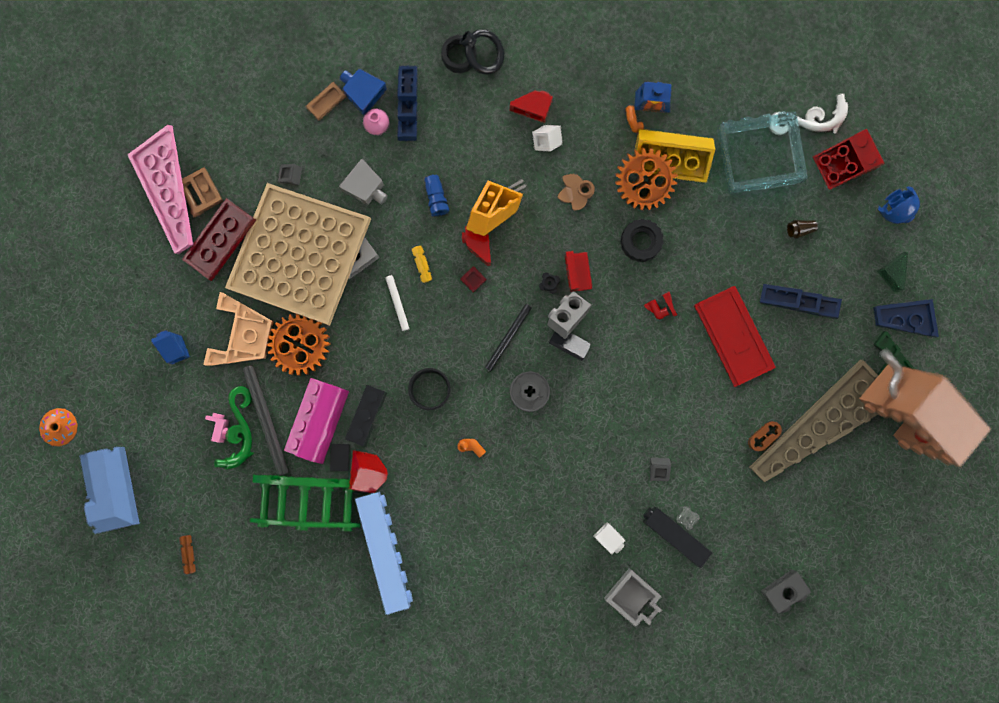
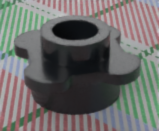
(554, 281)

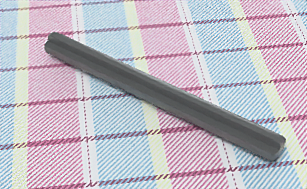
(265, 420)

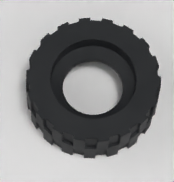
(642, 226)

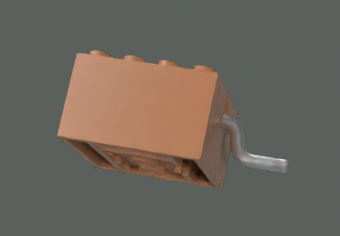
(932, 411)

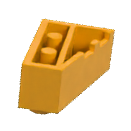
(493, 208)

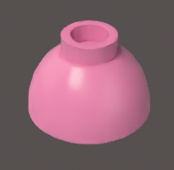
(376, 121)

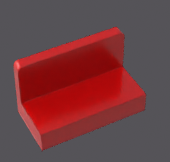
(578, 271)

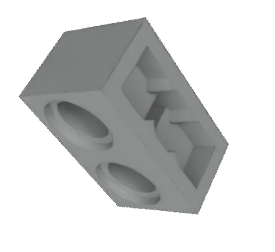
(570, 315)

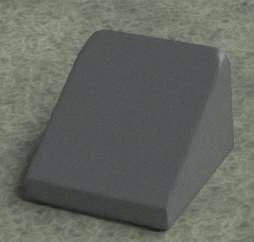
(290, 174)
(660, 469)

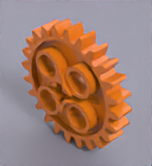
(636, 165)
(290, 359)

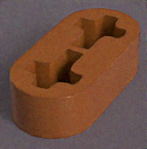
(762, 433)

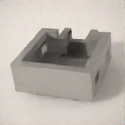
(631, 595)

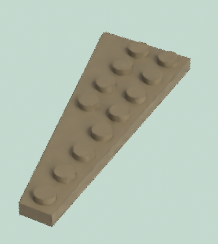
(822, 424)

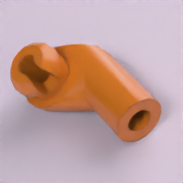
(632, 120)
(471, 445)

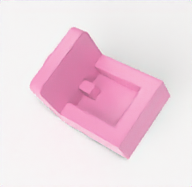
(220, 428)

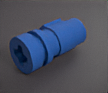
(437, 203)

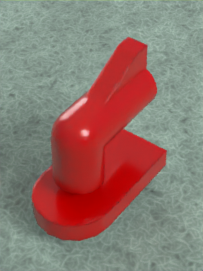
(661, 313)

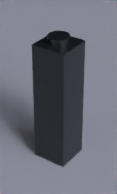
(676, 536)

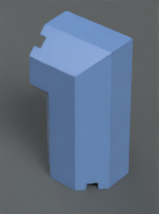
(109, 490)

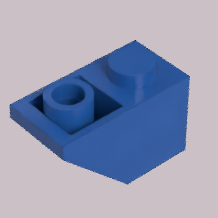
(170, 347)

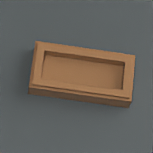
(326, 101)

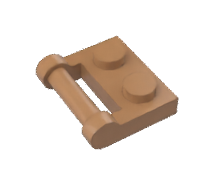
(205, 190)

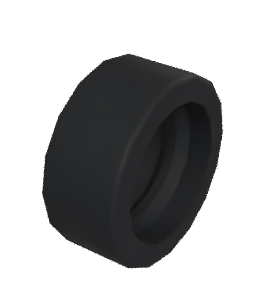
(455, 68)

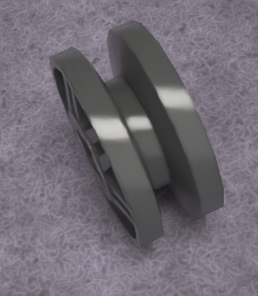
(538, 399)

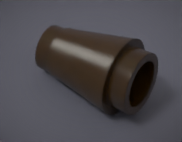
(801, 228)

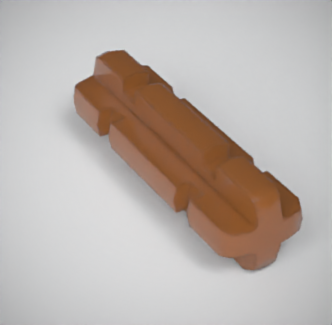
(187, 554)

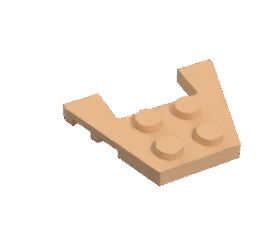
(247, 337)

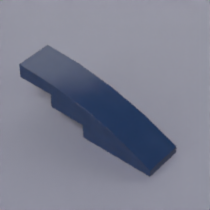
(407, 103)
(800, 301)

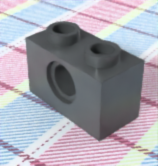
(774, 592)

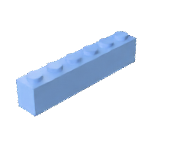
(383, 552)

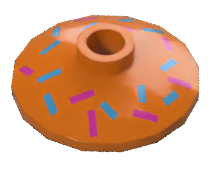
(66, 427)

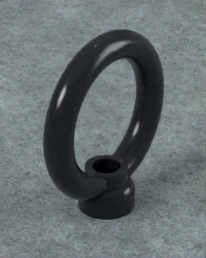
(469, 39)

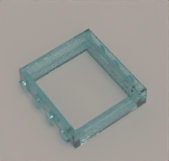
(763, 121)

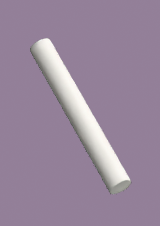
(397, 303)

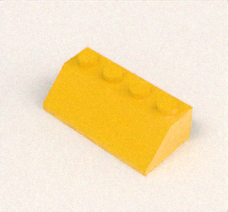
(688, 153)

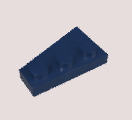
(910, 317)

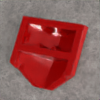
(367, 472)

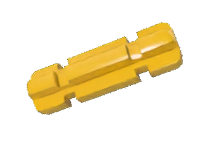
(422, 264)

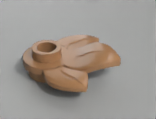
(572, 192)

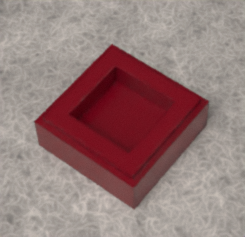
(473, 279)

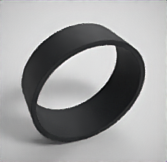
(419, 373)

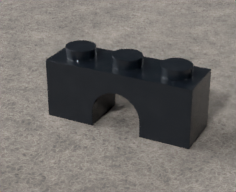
(365, 415)

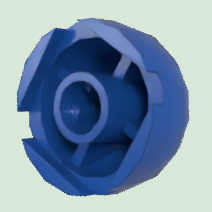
(903, 205)

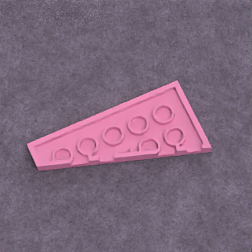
(161, 178)

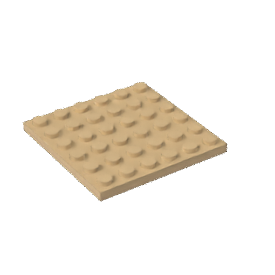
(298, 253)

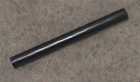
(508, 337)

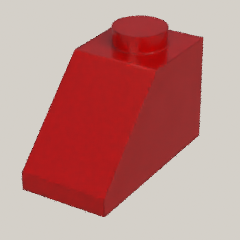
(533, 105)
(477, 245)

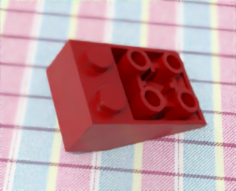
(848, 159)

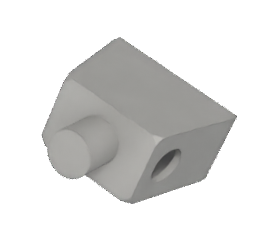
(364, 184)

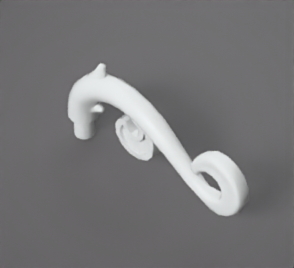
(817, 112)

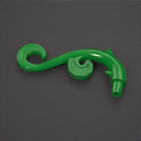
(243, 428)

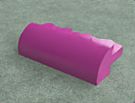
(316, 421)

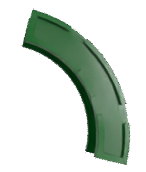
(304, 486)

